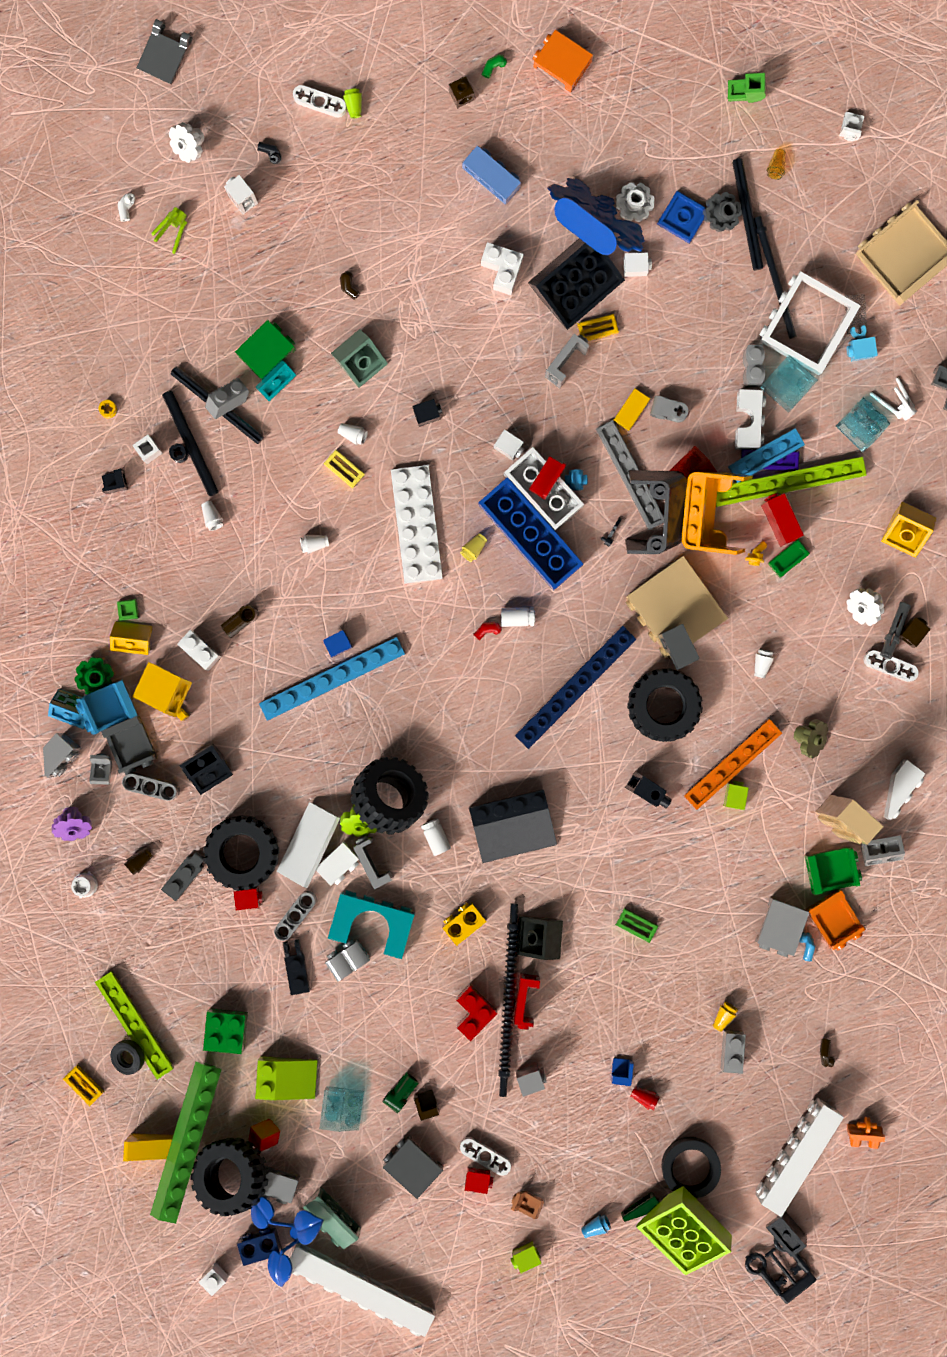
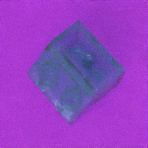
(788, 383)
(863, 424)
(341, 1109)

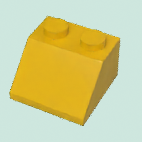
(909, 529)

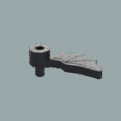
(608, 541)

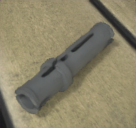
(903, 611)

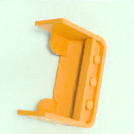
(700, 509)

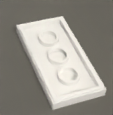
(308, 845)

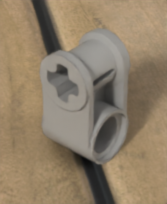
(665, 409)

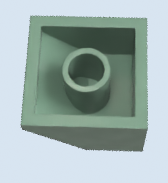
(359, 358)

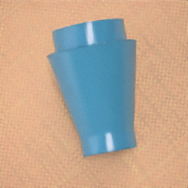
(597, 1226)

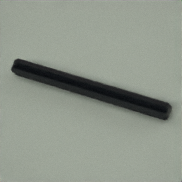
(747, 214)
(203, 394)
(190, 443)

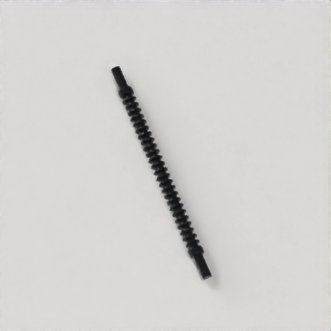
(504, 1073)

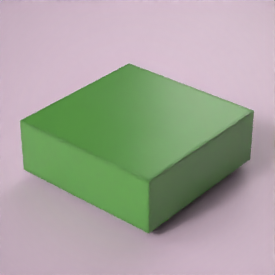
(127, 610)

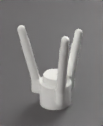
(906, 409)

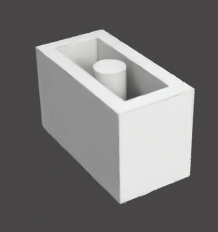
(240, 194)
(199, 650)
(337, 864)

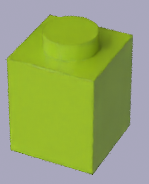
(736, 795)
(525, 1257)

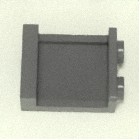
(130, 745)
(412, 1167)

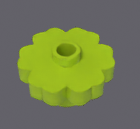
(352, 824)

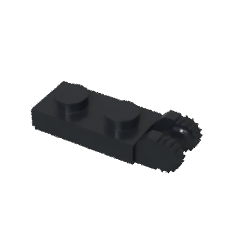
(296, 969)

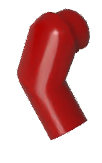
(487, 627)

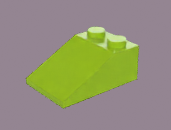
(286, 1078)

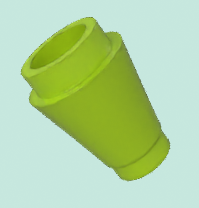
(353, 102)

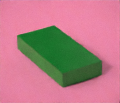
(788, 558)

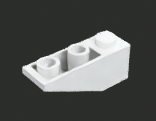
(901, 785)

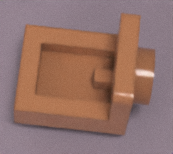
(527, 1204)

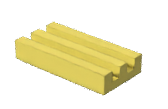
(356, 479)

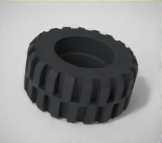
(665, 731)
(374, 810)
(215, 852)
(207, 1181)

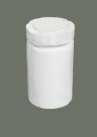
(517, 616)
(436, 837)

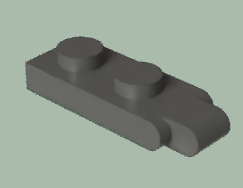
(183, 876)

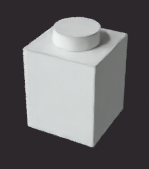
(636, 264)
(509, 445)
(147, 449)
(213, 1279)

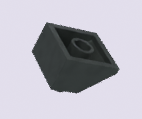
(539, 938)

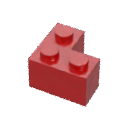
(479, 1012)

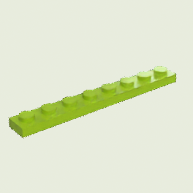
(792, 481)

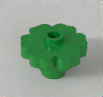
(97, 666)

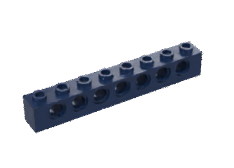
(575, 687)

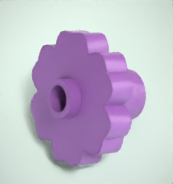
(71, 825)

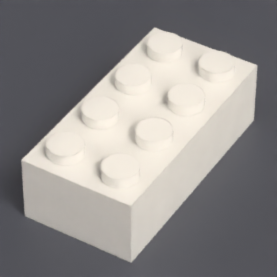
(561, 501)

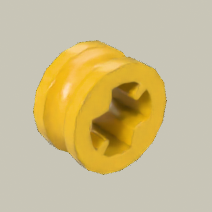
(111, 414)

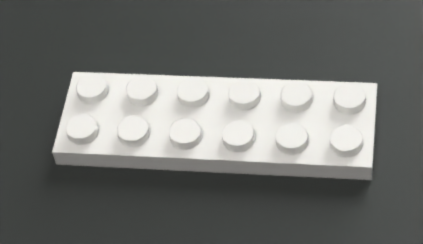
(416, 524)

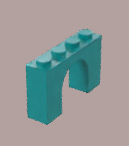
(398, 919)

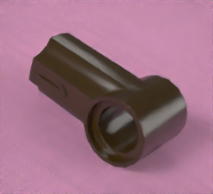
(238, 621)

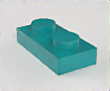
(275, 381)

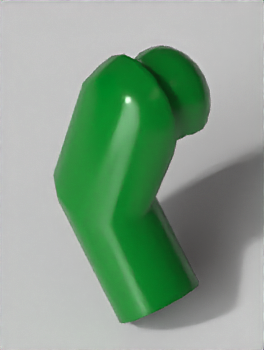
(493, 62)

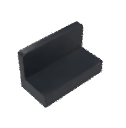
(788, 1234)

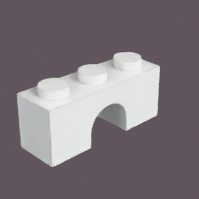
(751, 403)

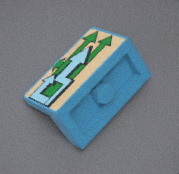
(64, 708)

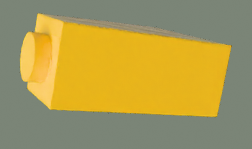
(146, 1147)

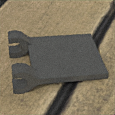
(163, 55)

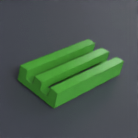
(622, 918)

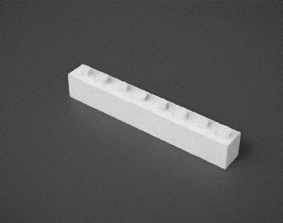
(362, 1289)

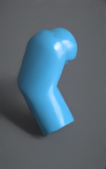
(809, 946)

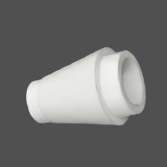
(353, 433)
(211, 516)
(312, 543)
(763, 662)

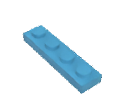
(767, 454)

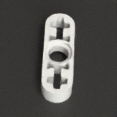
(305, 101)
(902, 676)
(500, 1158)

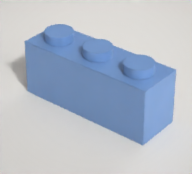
(491, 174)

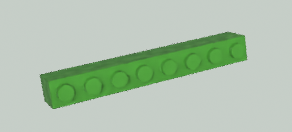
(185, 1142)

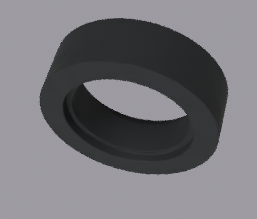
(691, 1143)

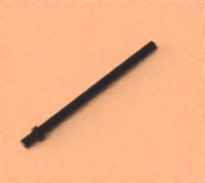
(761, 230)

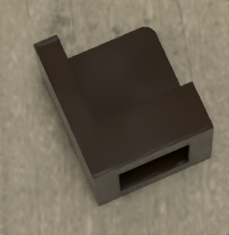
(426, 1105)

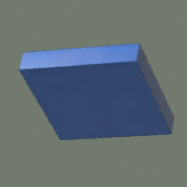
(682, 217)

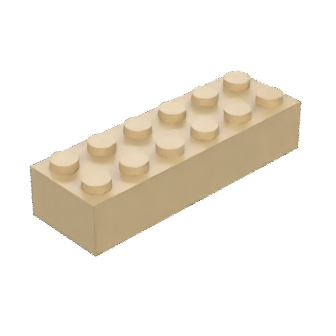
(848, 819)

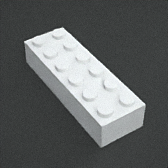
(798, 1156)

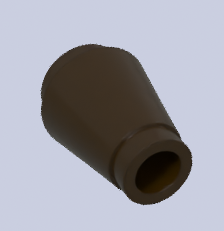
(138, 861)

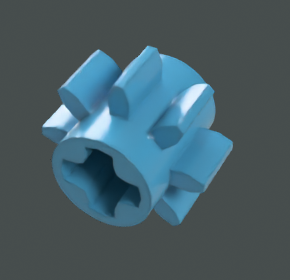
(576, 480)

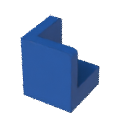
(337, 644)
(622, 1071)

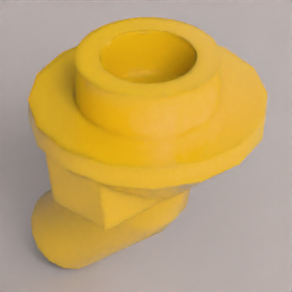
(755, 557)

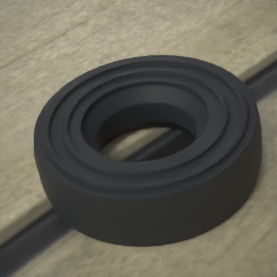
(118, 1061)

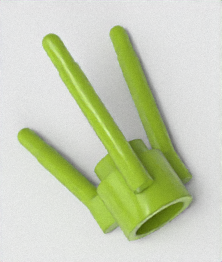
(174, 218)

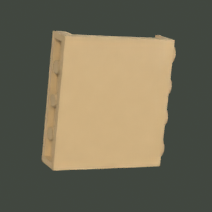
(905, 253)
(675, 599)

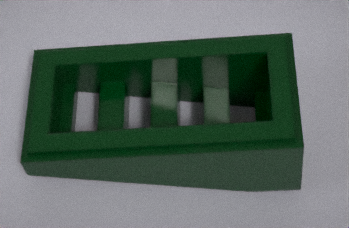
(640, 1208)

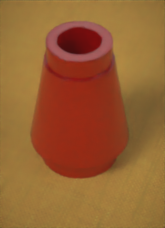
(645, 1097)

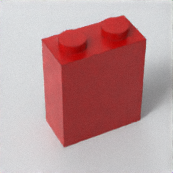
(782, 519)

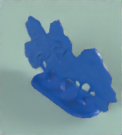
(593, 218)

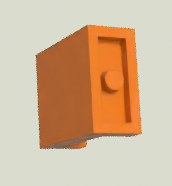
(563, 59)
(835, 920)

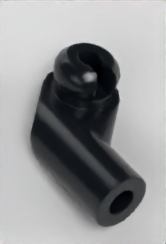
(272, 151)

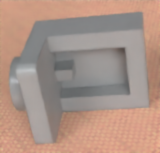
(100, 769)

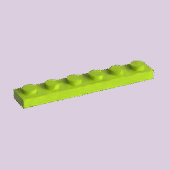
(134, 1024)

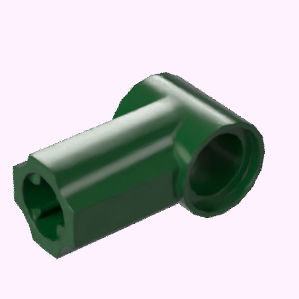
(397, 1097)

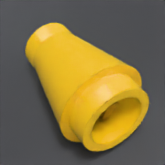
(725, 1015)

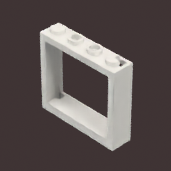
(834, 341)

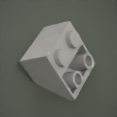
(58, 754)

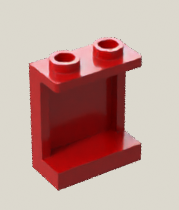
(525, 981)

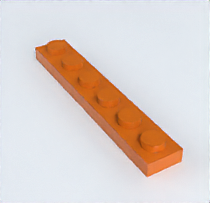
(732, 764)

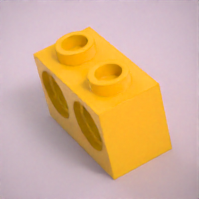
(467, 927)

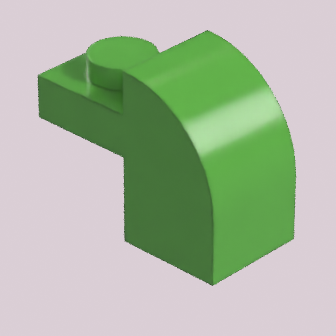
(748, 89)

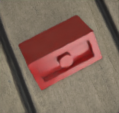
(547, 477)

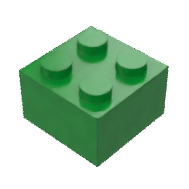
(225, 1031)

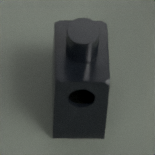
(644, 787)

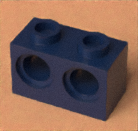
(261, 1250)

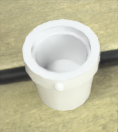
(84, 884)

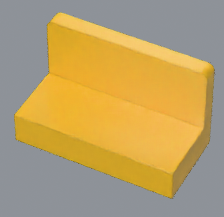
(130, 638)

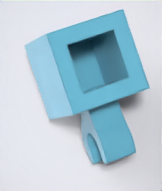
(862, 347)

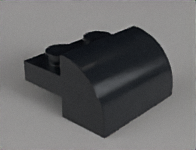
(206, 769)

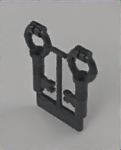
(797, 1287)

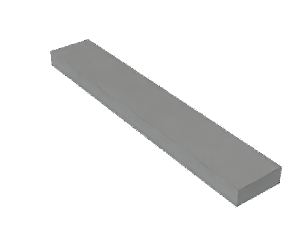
(624, 462)

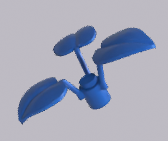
(303, 1230)

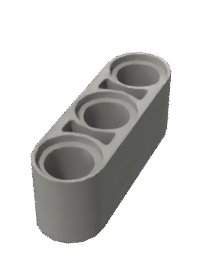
(141, 786)
(291, 924)

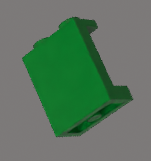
(265, 349)
(833, 870)

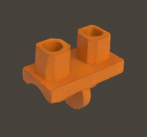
(865, 1131)

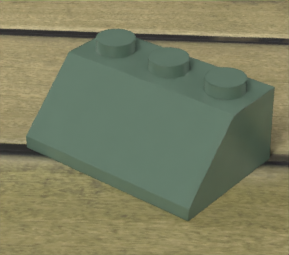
(336, 1221)

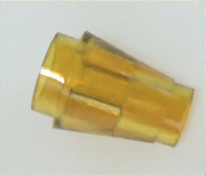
(776, 167)

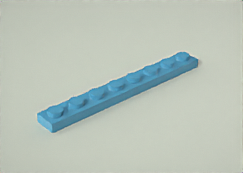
(332, 679)

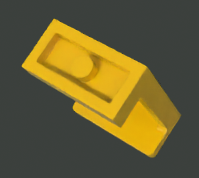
(162, 689)

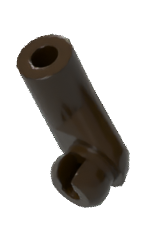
(346, 285)
(824, 1053)

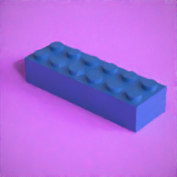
(530, 534)

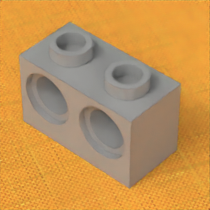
(883, 851)

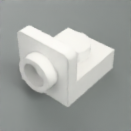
(851, 126)

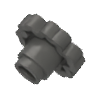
(722, 212)

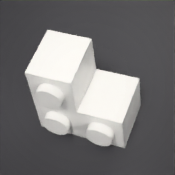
(506, 263)

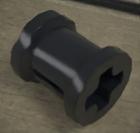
(178, 447)

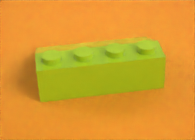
(685, 1231)

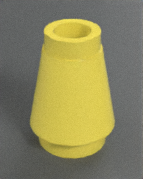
(472, 549)

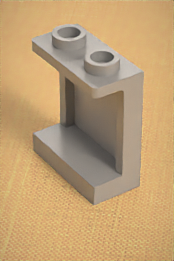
(553, 372)
(368, 865)
(782, 928)

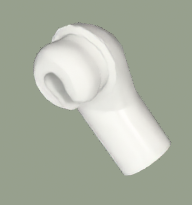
(124, 205)

